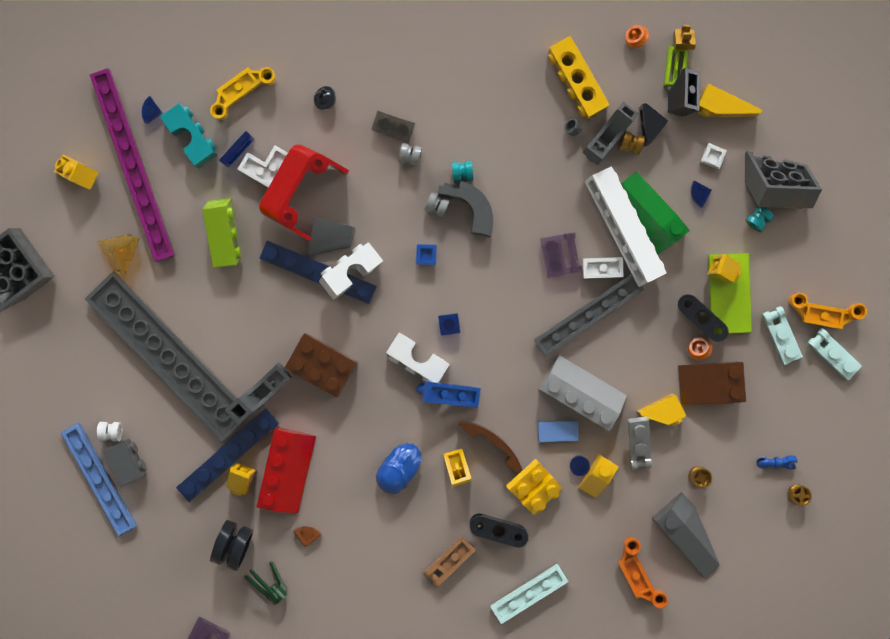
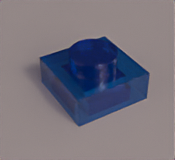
(449, 324)

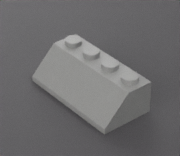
(583, 392)

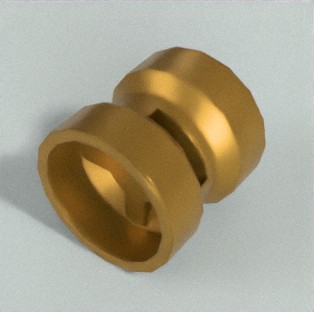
(632, 142)
(703, 478)

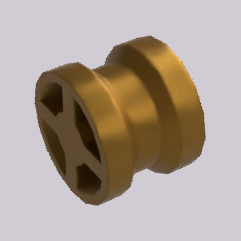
(804, 495)

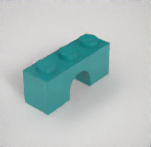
(179, 120)

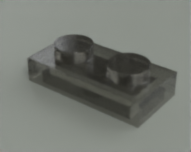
(393, 126)

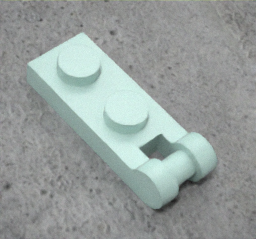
(782, 336)
(834, 354)

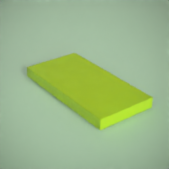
(732, 300)

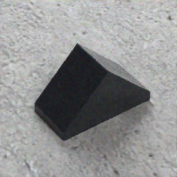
(651, 123)

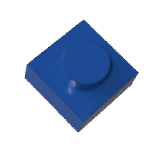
(426, 254)

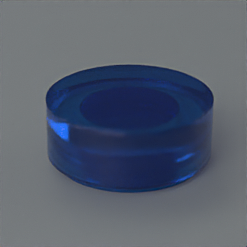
(579, 465)

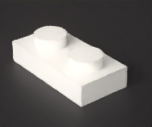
(602, 267)

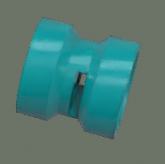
(462, 171)
(759, 218)

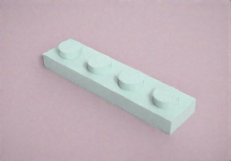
(529, 593)

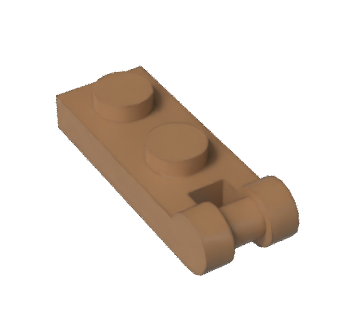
(449, 561)

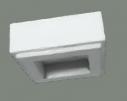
(713, 156)

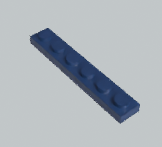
(312, 270)
(227, 455)

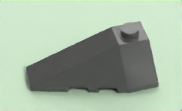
(684, 527)

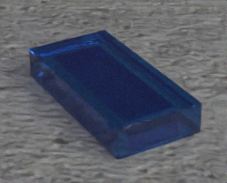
(236, 149)

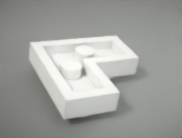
(263, 171)

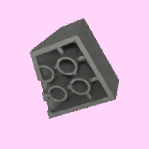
(780, 183)
(20, 268)

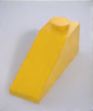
(719, 103)

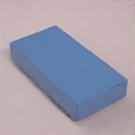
(558, 431)

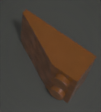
(712, 383)

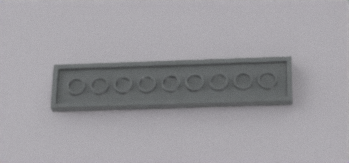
(164, 353)

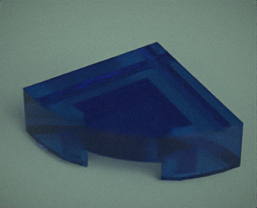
(150, 110)
(699, 193)

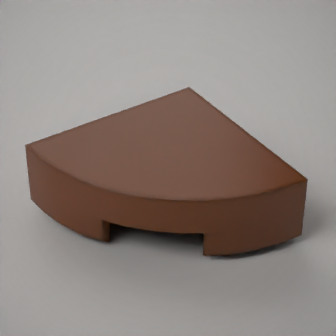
(307, 534)

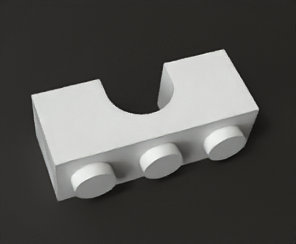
(363, 259)
(402, 352)

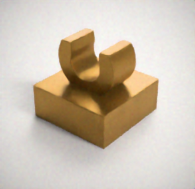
(684, 38)

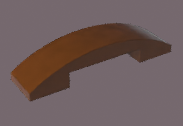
(473, 429)

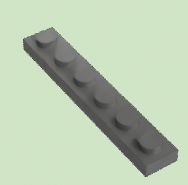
(588, 315)

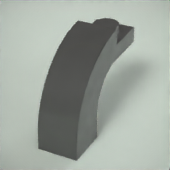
(610, 133)
(477, 202)
(259, 394)

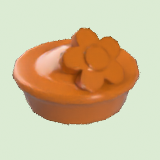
(636, 36)
(700, 349)

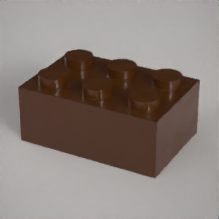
(321, 365)

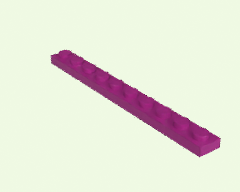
(132, 165)

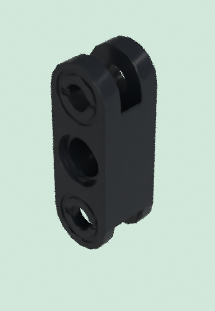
(693, 312)
(506, 537)

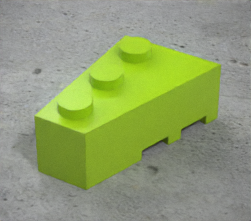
(221, 232)

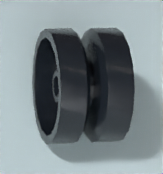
(231, 545)

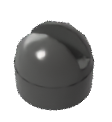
(573, 127)

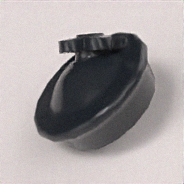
(324, 98)

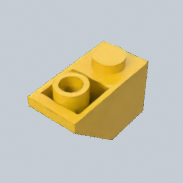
(76, 171)

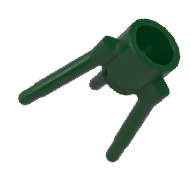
(273, 593)

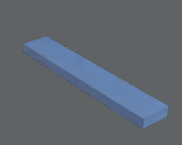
(98, 479)

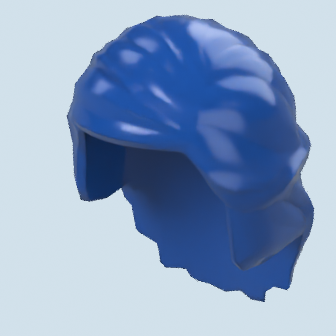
(398, 468)

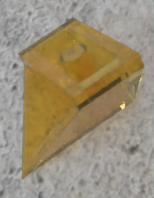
(119, 251)

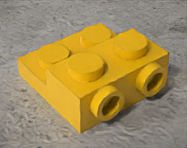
(535, 487)

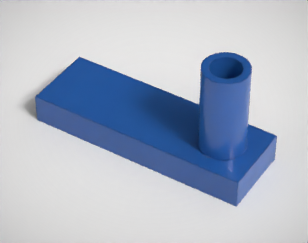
(449, 394)

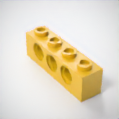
(568, 49)

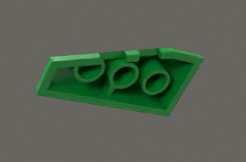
(657, 217)

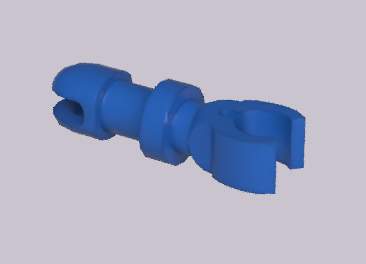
(785, 462)

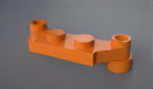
(637, 576)

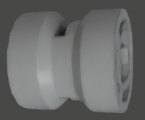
(410, 154)
(433, 203)

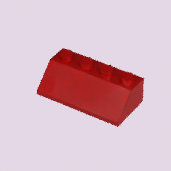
(286, 471)

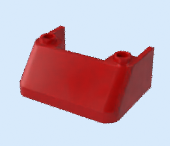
(287, 179)

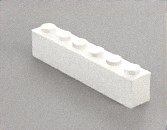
(625, 226)

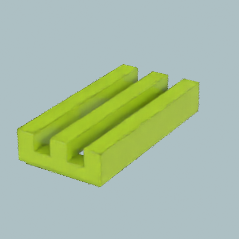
(675, 68)

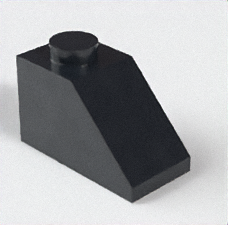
(685, 93)

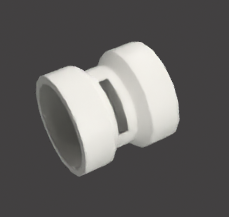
(109, 431)

